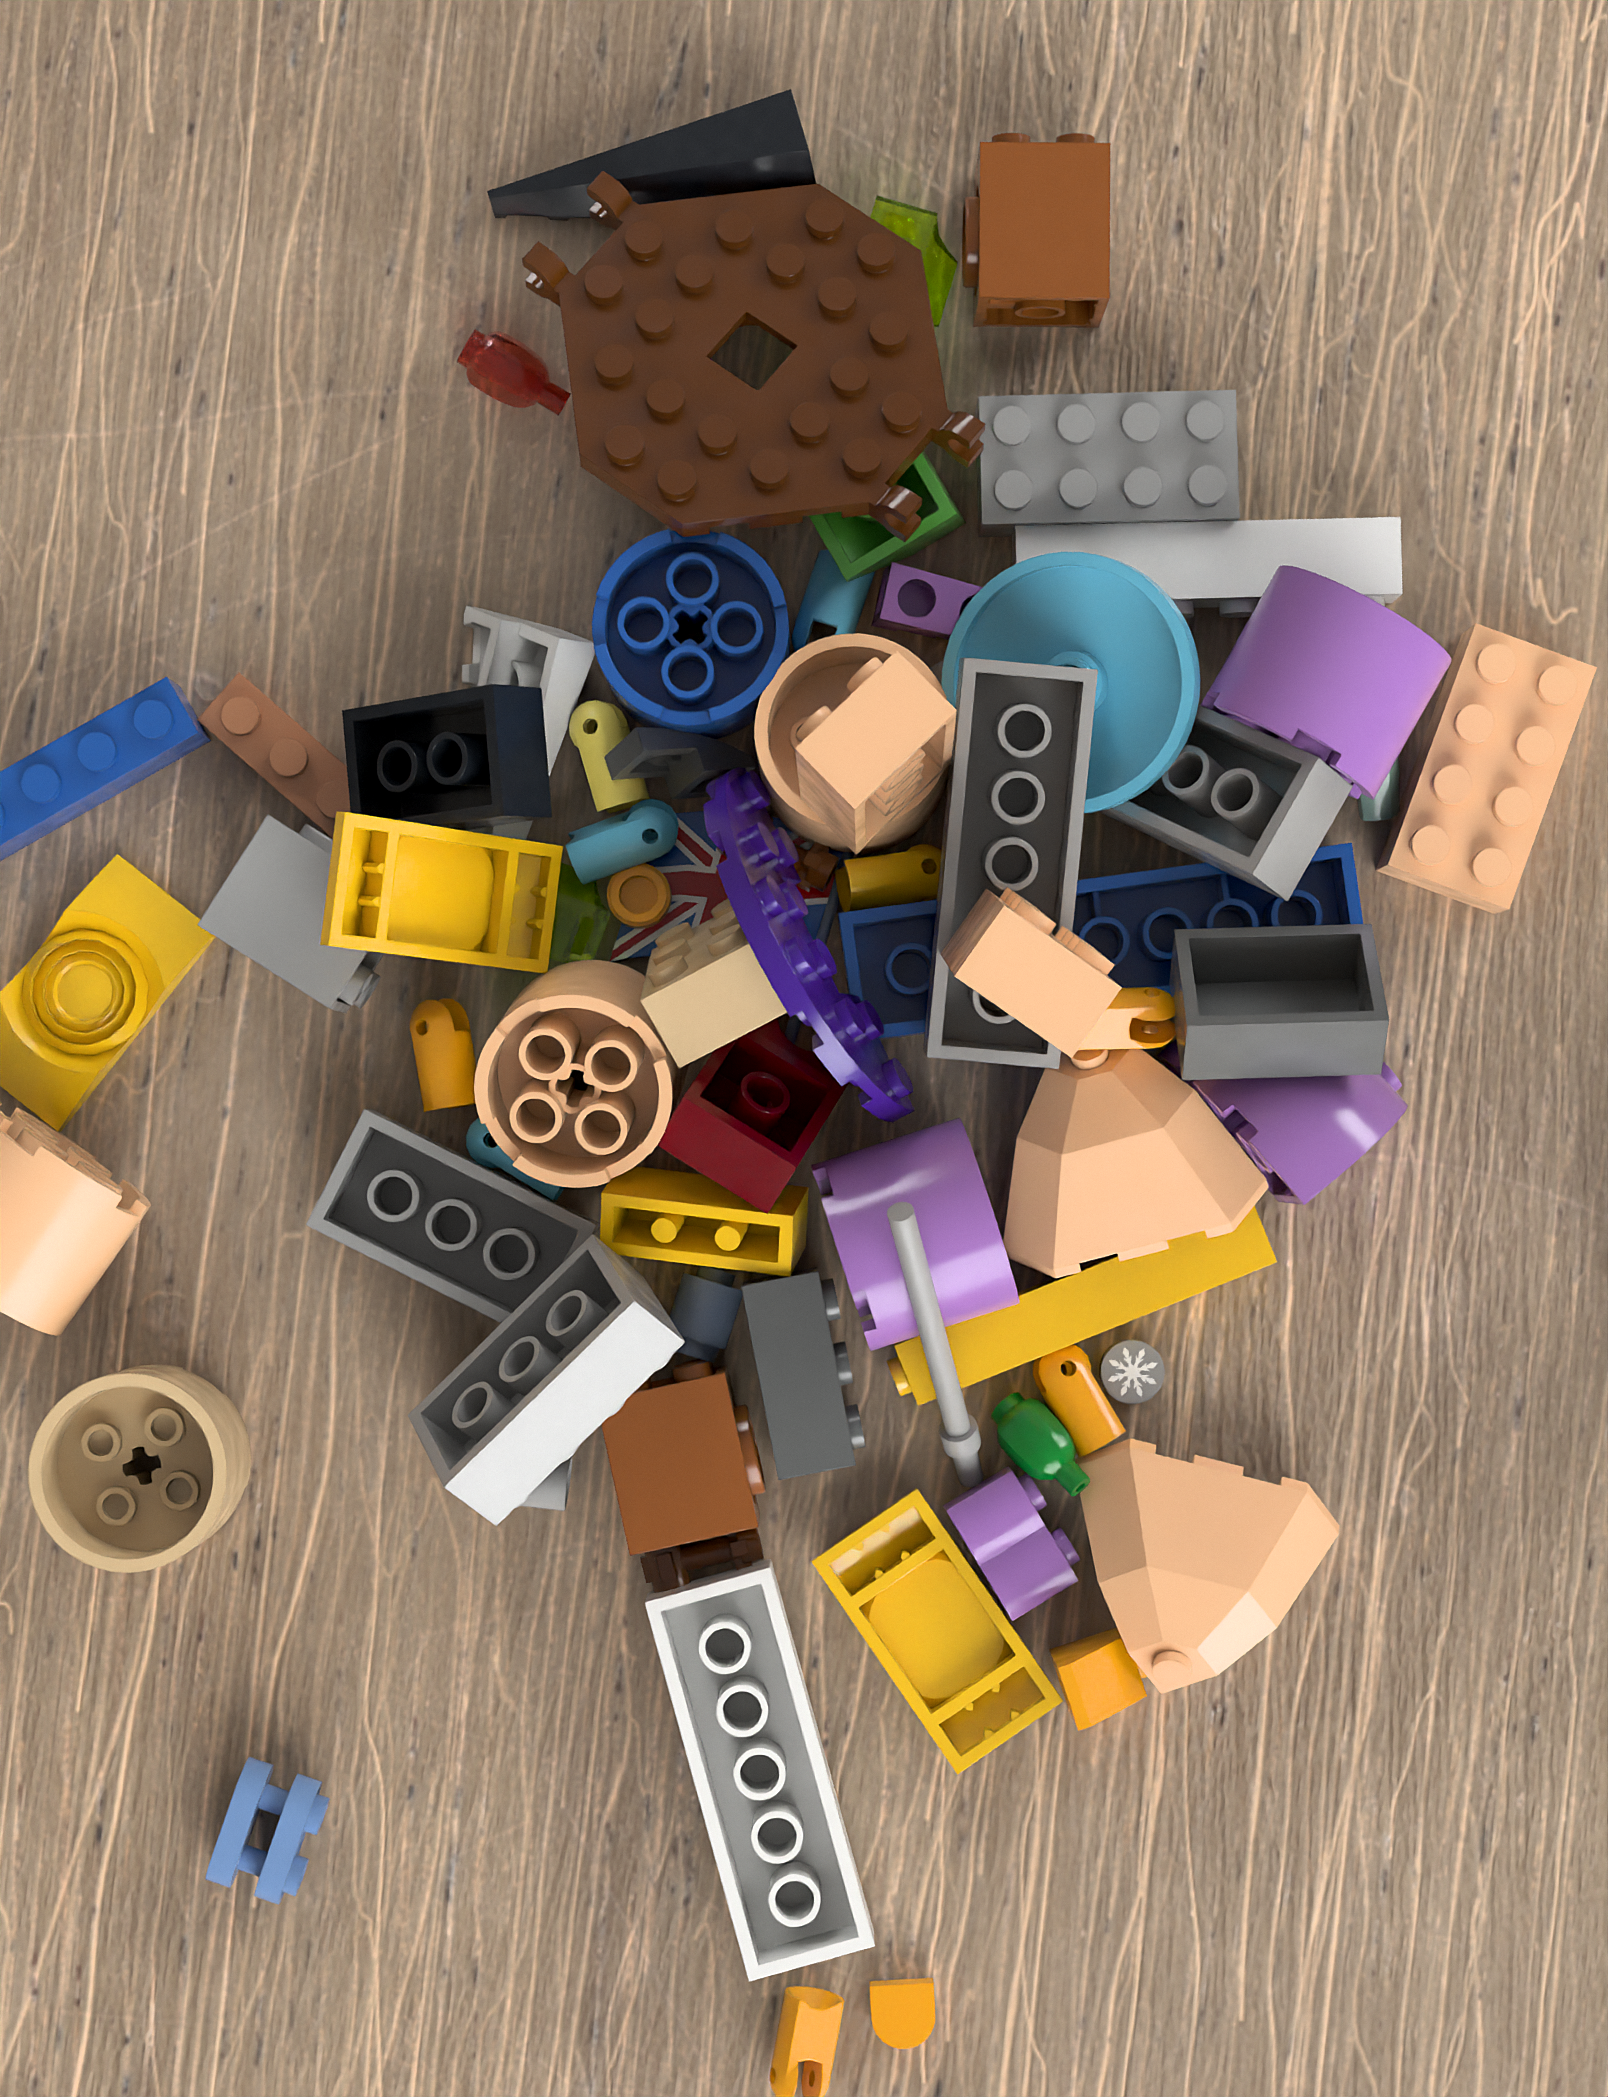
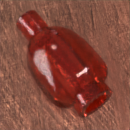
(510, 372)

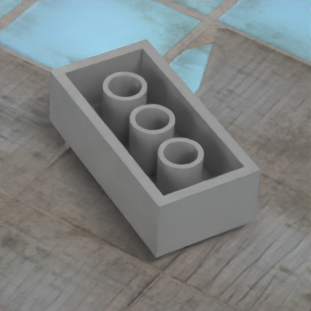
(1107, 459)
(1241, 803)
(445, 1217)
(544, 1380)

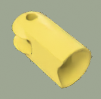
(596, 730)

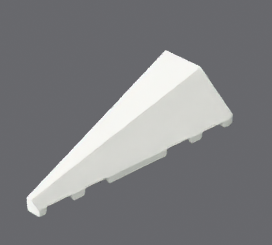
(528, 655)

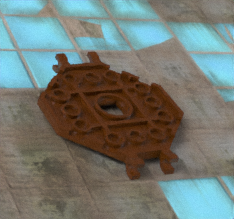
(699, 441)

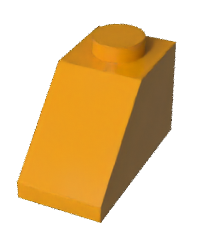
(1097, 1677)

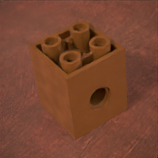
(1038, 232)
(684, 1459)

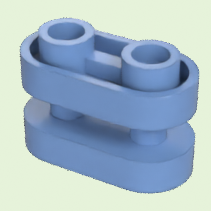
(299, 1812)

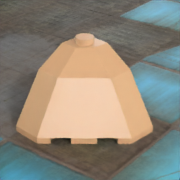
(1120, 1164)
(1196, 1555)

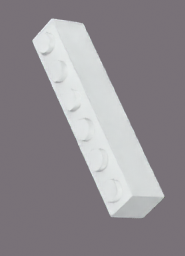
(1234, 560)

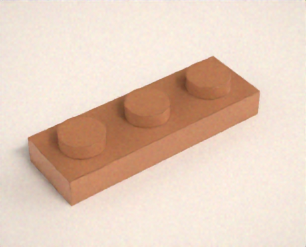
(279, 751)

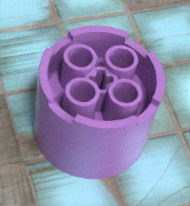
(1330, 675)
(955, 1220)

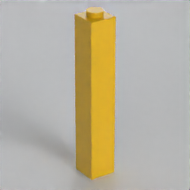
(1086, 1305)

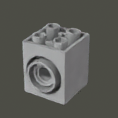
(276, 912)

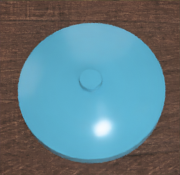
(1103, 618)

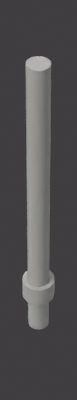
(958, 1428)

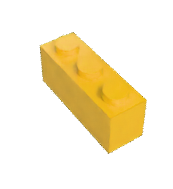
(701, 1222)

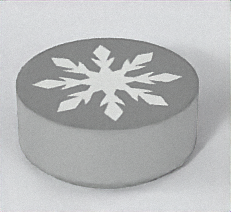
(1131, 1371)

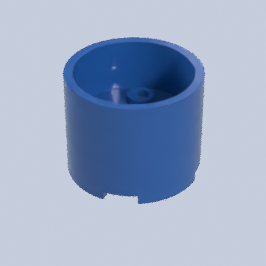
(689, 685)

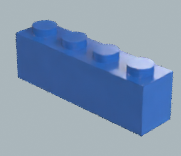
(95, 763)

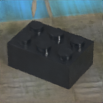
(451, 758)

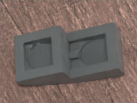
(682, 758)

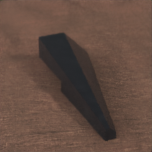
(718, 155)

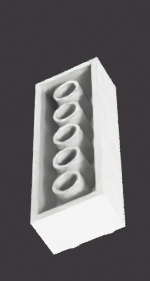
(760, 1770)

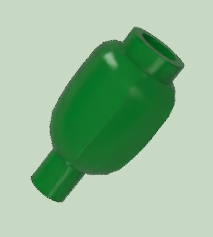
(1038, 1442)

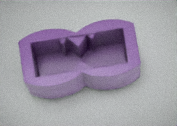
(1012, 1542)

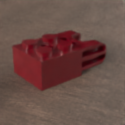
(753, 1114)

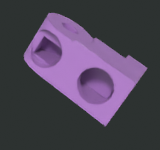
(920, 601)

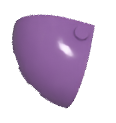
(1301, 1127)

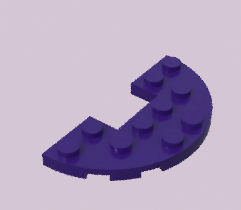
(770, 911)

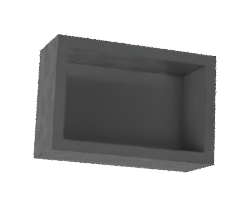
(1278, 1002)
(802, 1372)

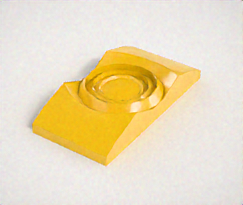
(440, 893)
(93, 989)
(937, 1630)

